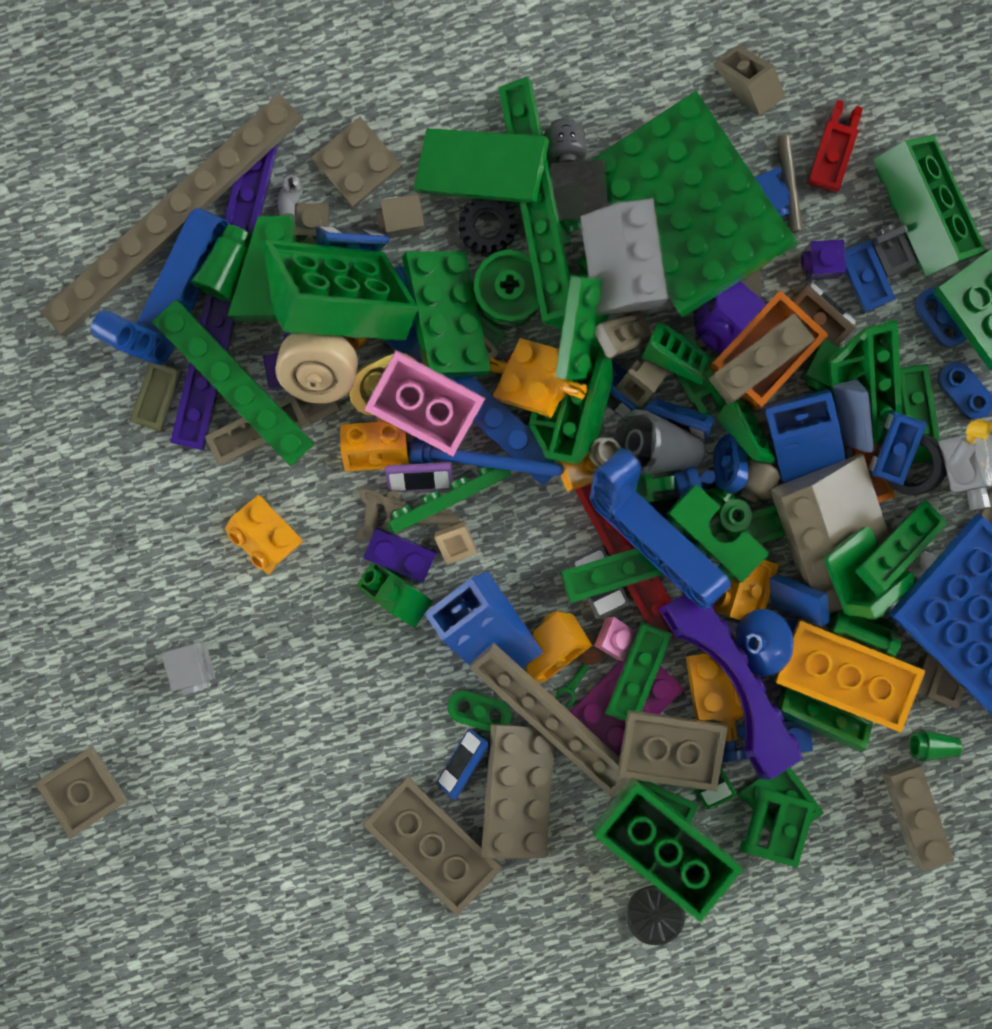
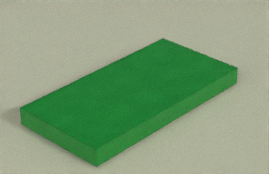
(481, 165)

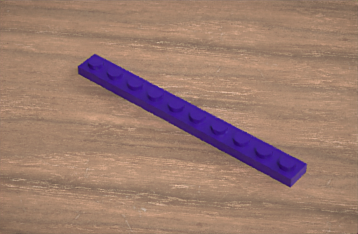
(198, 393)

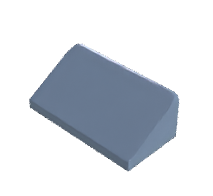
(854, 415)

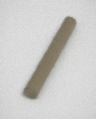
(789, 179)

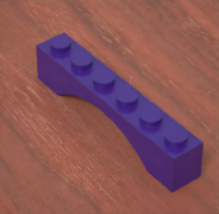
(766, 739)

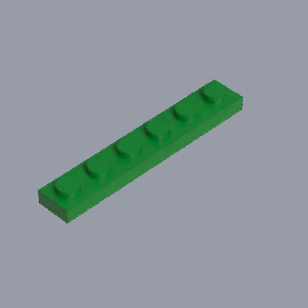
(233, 382)

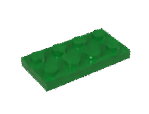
(446, 313)

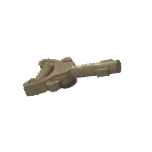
(393, 502)

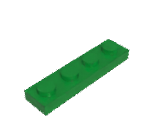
(434, 502)
(901, 547)

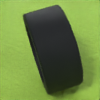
(936, 476)

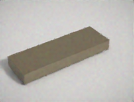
(623, 334)

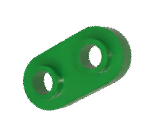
(479, 709)

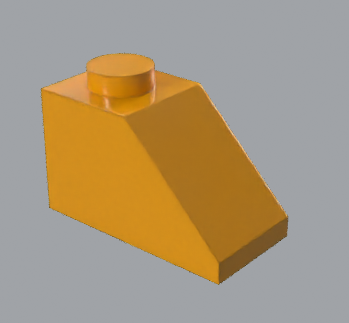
(561, 642)

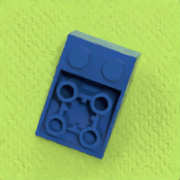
(804, 433)
(480, 616)

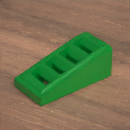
(659, 352)
(745, 429)

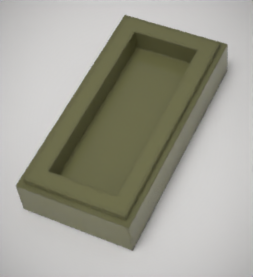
(155, 396)

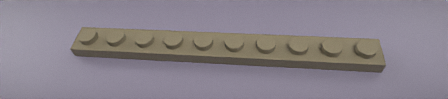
(169, 215)

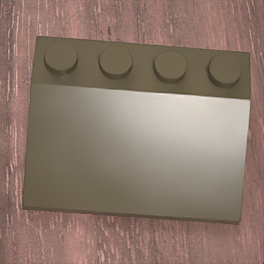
(823, 512)

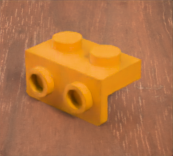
(262, 534)

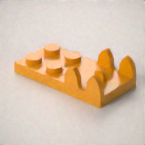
(851, 676)

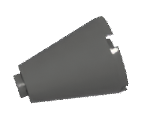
(658, 443)

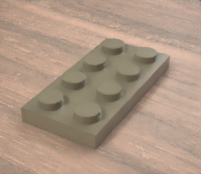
(517, 793)
(432, 845)

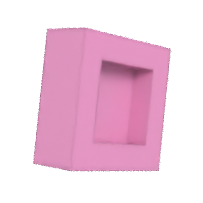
(615, 638)

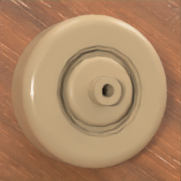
(316, 367)

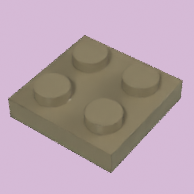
(356, 162)
(81, 792)

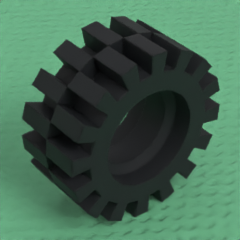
(484, 245)

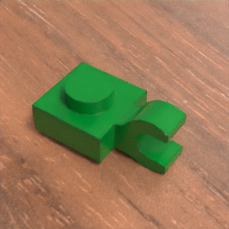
(647, 486)

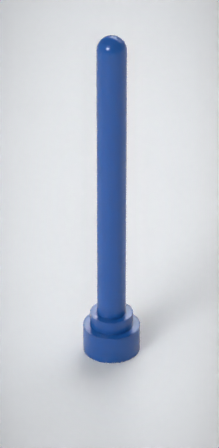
(424, 453)

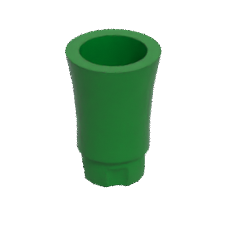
(224, 264)

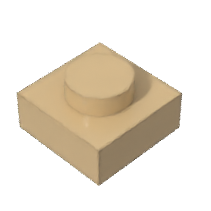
(455, 543)

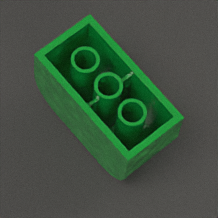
(666, 849)

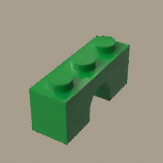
(692, 517)

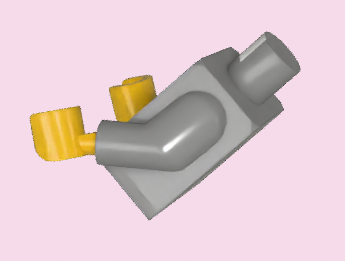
(970, 463)

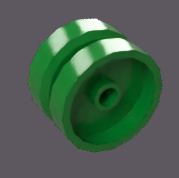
(503, 270)

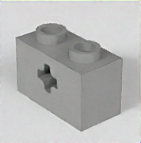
(189, 668)

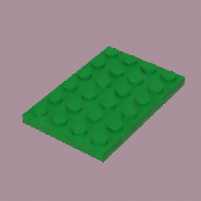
(706, 202)

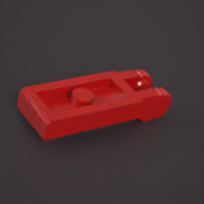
(834, 150)

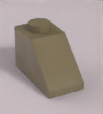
(750, 79)

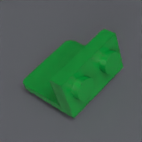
(852, 591)

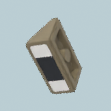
(825, 313)

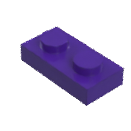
(399, 554)

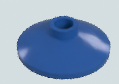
(774, 641)

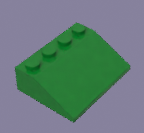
(337, 291)

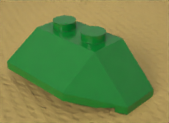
(875, 362)
(577, 420)

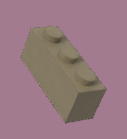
(761, 359)
(917, 816)

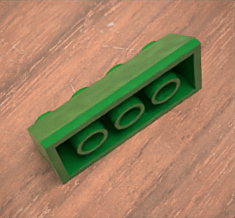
(929, 204)

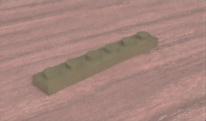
(549, 717)

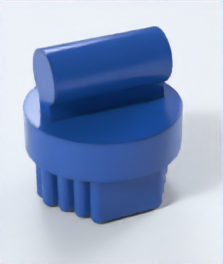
(690, 477)

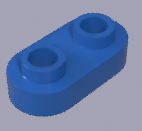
(937, 320)
(963, 393)
(730, 465)

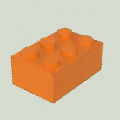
(769, 317)

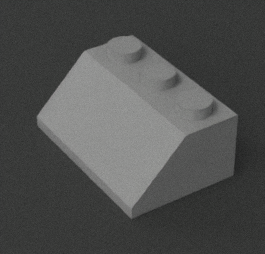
(626, 255)

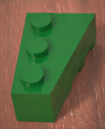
(252, 295)

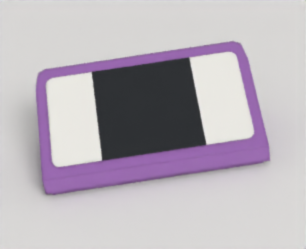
(419, 477)

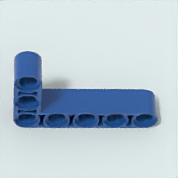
(186, 258)
(650, 533)

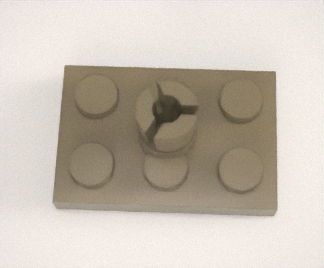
(672, 750)

